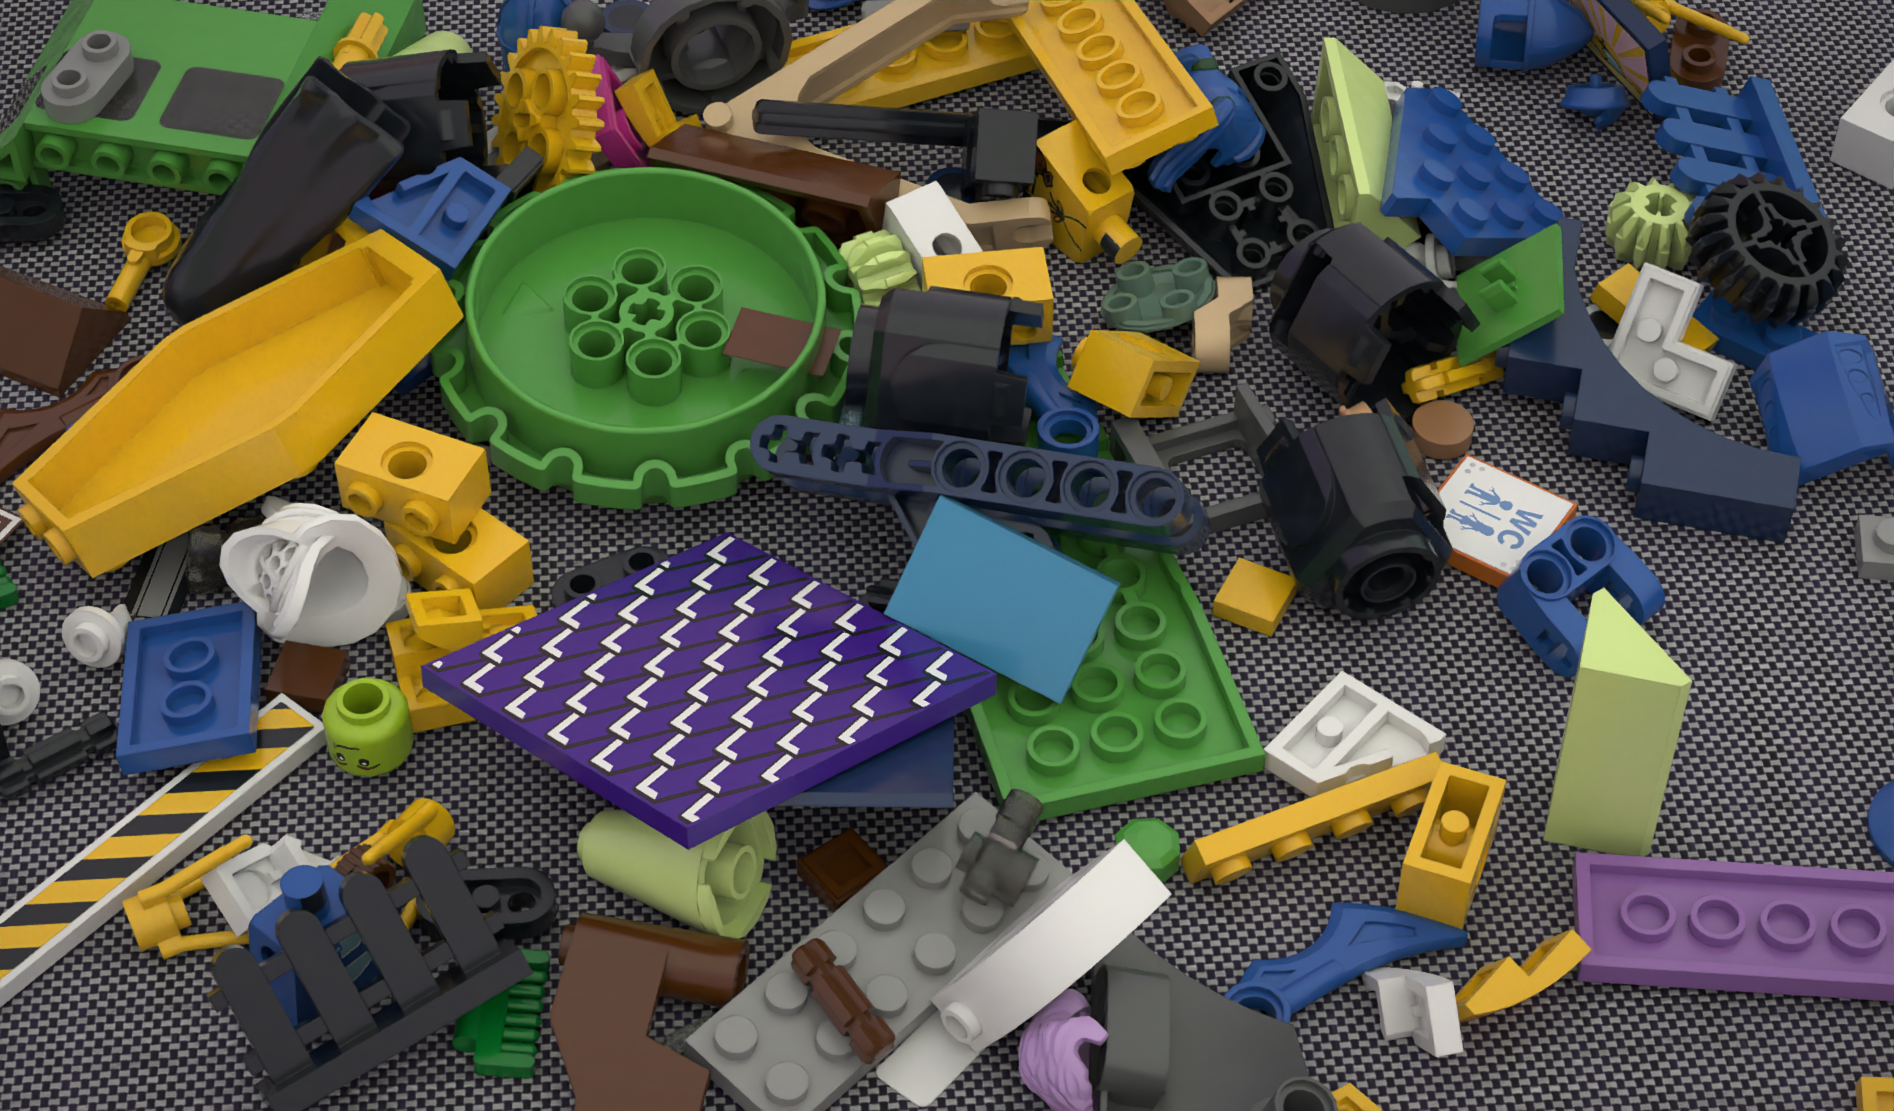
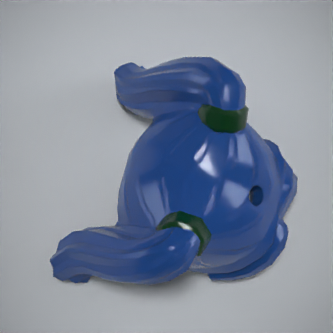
(1235, 137)

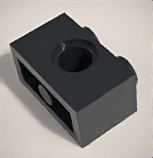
(998, 153)

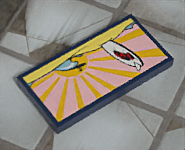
(1626, 45)

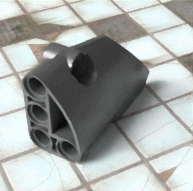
(1189, 1046)

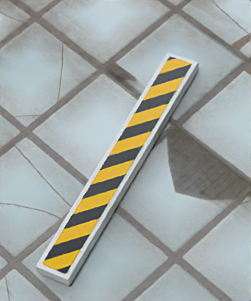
(149, 844)

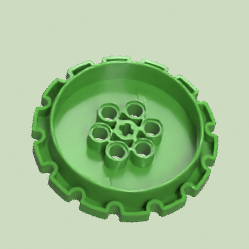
(607, 328)

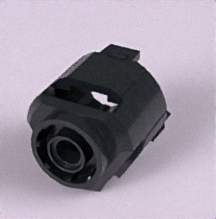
(441, 103)
(1362, 315)
(941, 364)
(1355, 512)

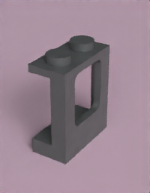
(1238, 429)

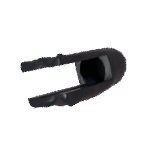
(297, 186)

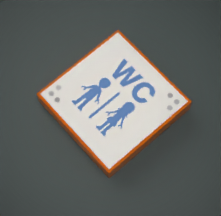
(1496, 518)

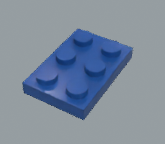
(189, 688)

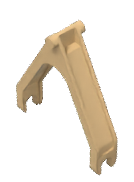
(859, 55)

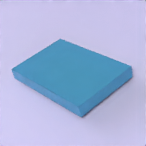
(1002, 598)

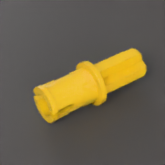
(362, 40)

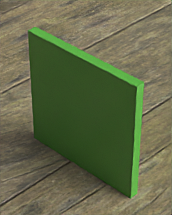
(1512, 293)

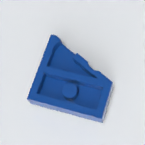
(437, 212)

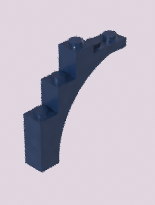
(1674, 465)

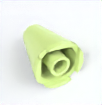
(705, 887)

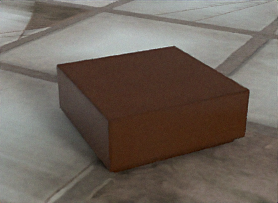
(307, 674)
(840, 868)

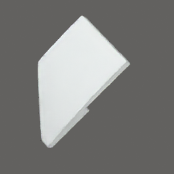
(253, 879)
(1417, 1007)

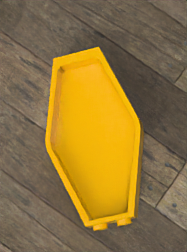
(236, 403)

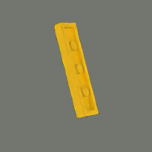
(1290, 829)

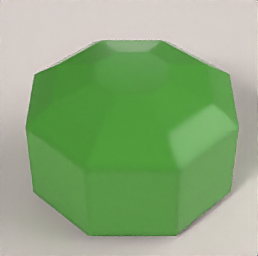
(1155, 845)

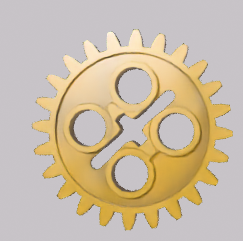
(550, 105)

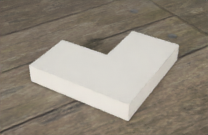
(1652, 346)

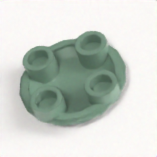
(1157, 296)

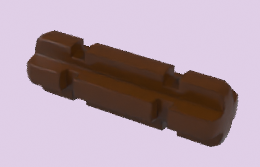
(843, 1001)

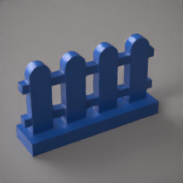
(1725, 137)

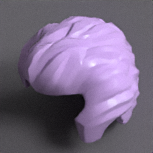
(1057, 1053)

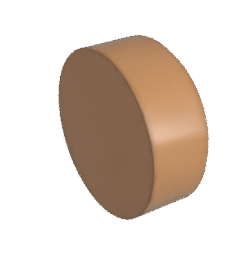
(1442, 429)

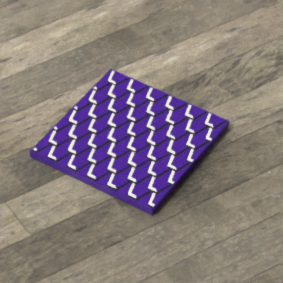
(708, 687)

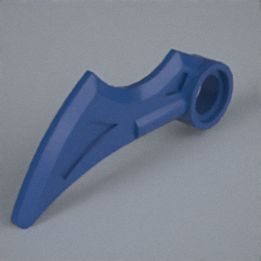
(1053, 403)
(1352, 943)

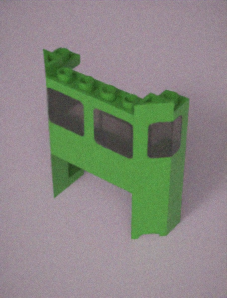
(196, 90)

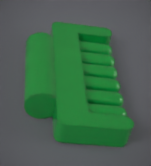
(485, 1027)

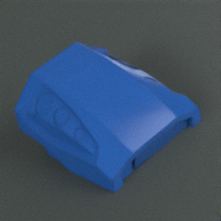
(1824, 403)

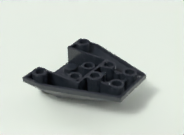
(1257, 209)

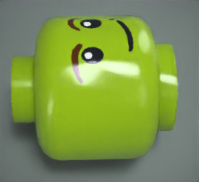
(368, 727)

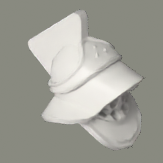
(313, 574)

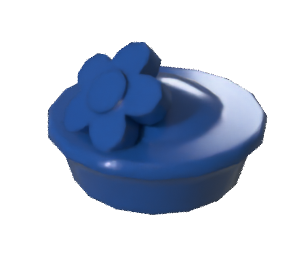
(1597, 100)

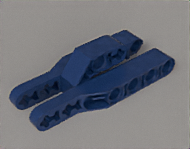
(917, 467)

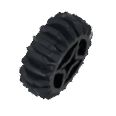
(1767, 250)

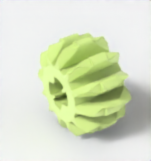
(1650, 225)
(877, 265)

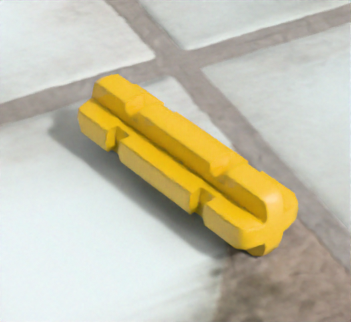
(1449, 377)

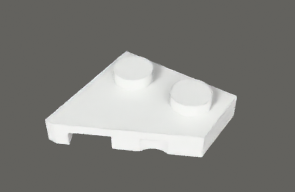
(1347, 737)

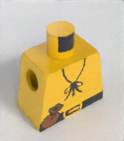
(1084, 200)

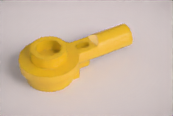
(147, 242)

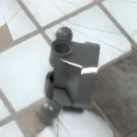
(696, 46)

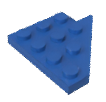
(1457, 178)

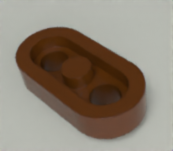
(1698, 54)

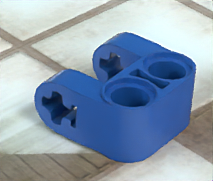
(1548, 617)

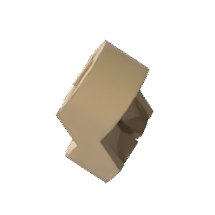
(1222, 324)

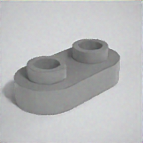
(87, 77)

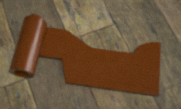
(609, 1002)

